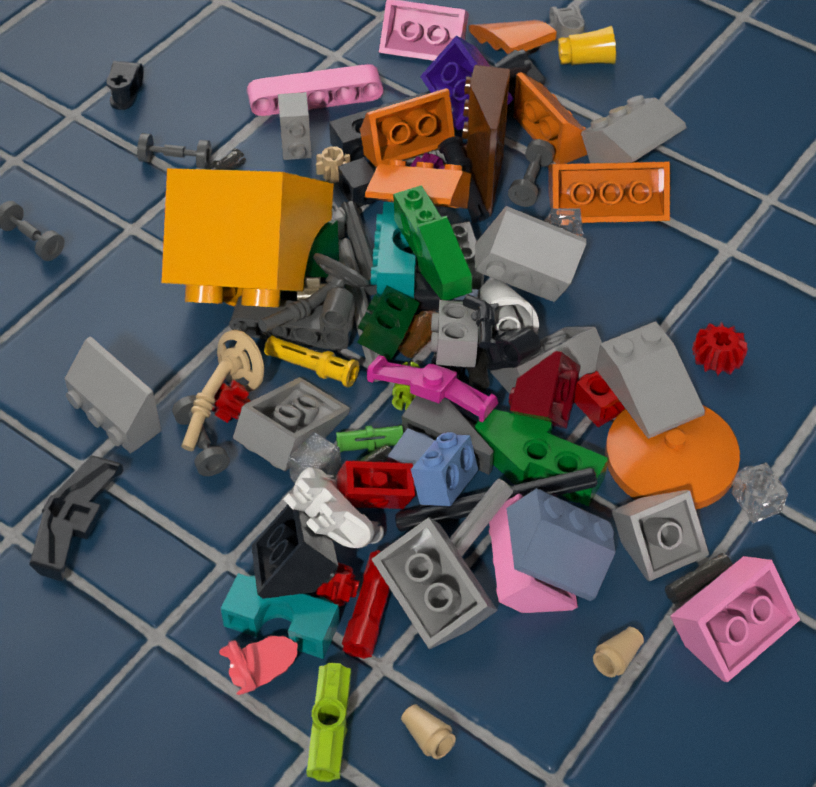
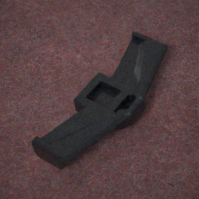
(70, 515)

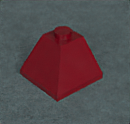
(547, 390)

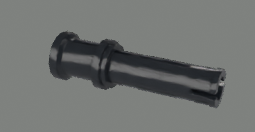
(455, 155)

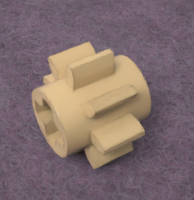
(329, 161)

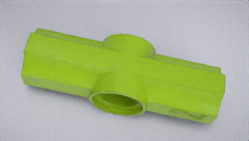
(328, 740)

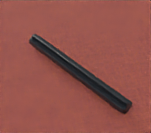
(462, 507)

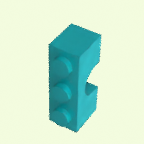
(311, 618)

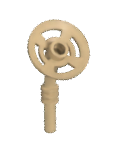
(232, 365)

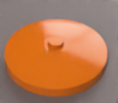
(690, 457)

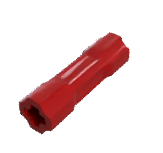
(364, 625)

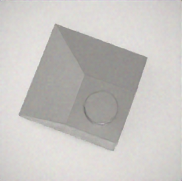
(661, 532)

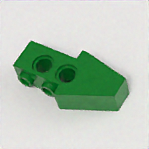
(432, 243)
(530, 452)

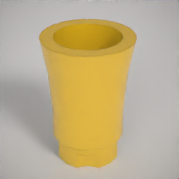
(588, 47)

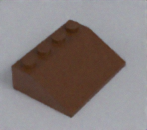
(486, 127)

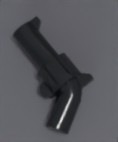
(485, 318)

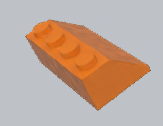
(612, 190)

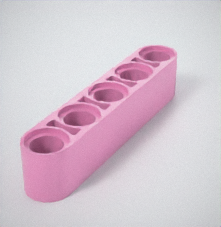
(323, 88)

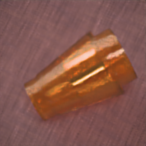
(417, 335)

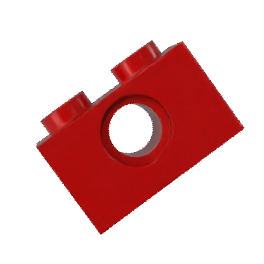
(376, 484)

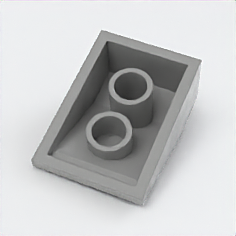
(649, 379)
(285, 419)

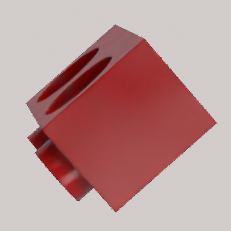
(597, 399)

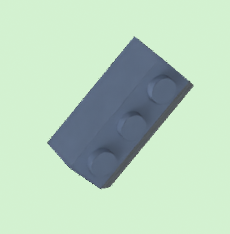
(560, 543)

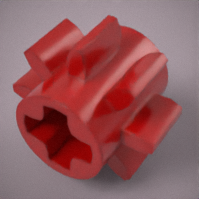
(230, 401)
(341, 586)

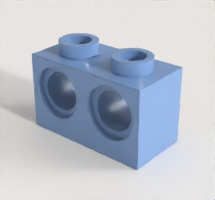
(444, 469)

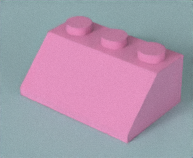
(420, 29)
(514, 587)
(736, 616)

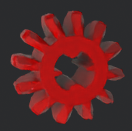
(719, 348)

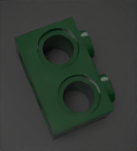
(388, 322)

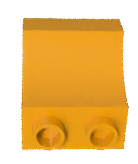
(241, 232)

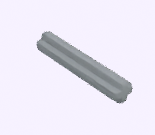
(481, 515)

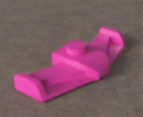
(433, 384)

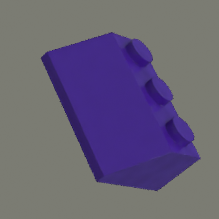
(450, 72)

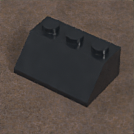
(292, 557)

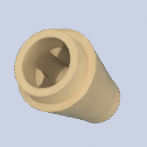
(617, 652)
(429, 732)

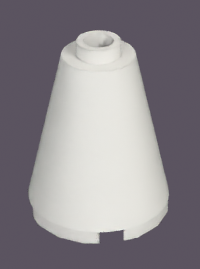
(513, 309)

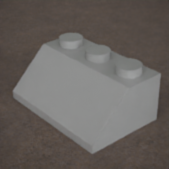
(630, 131)
(529, 254)
(577, 343)
(112, 397)
(433, 584)

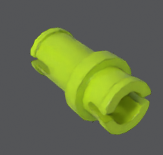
(402, 394)

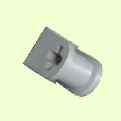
(566, 21)

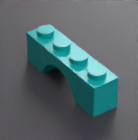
(390, 263)

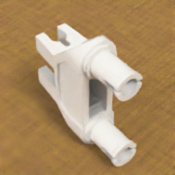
(330, 511)

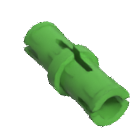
(347, 442)

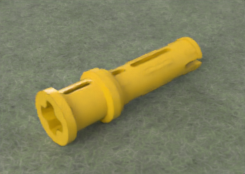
(324, 363)

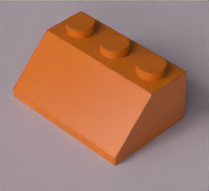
(547, 119)
(407, 128)
(444, 186)

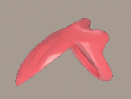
(259, 661)

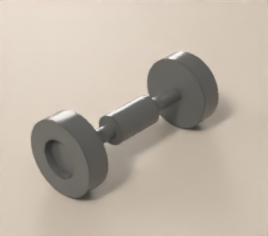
(146, 148)
(523, 191)
(48, 245)
(211, 459)

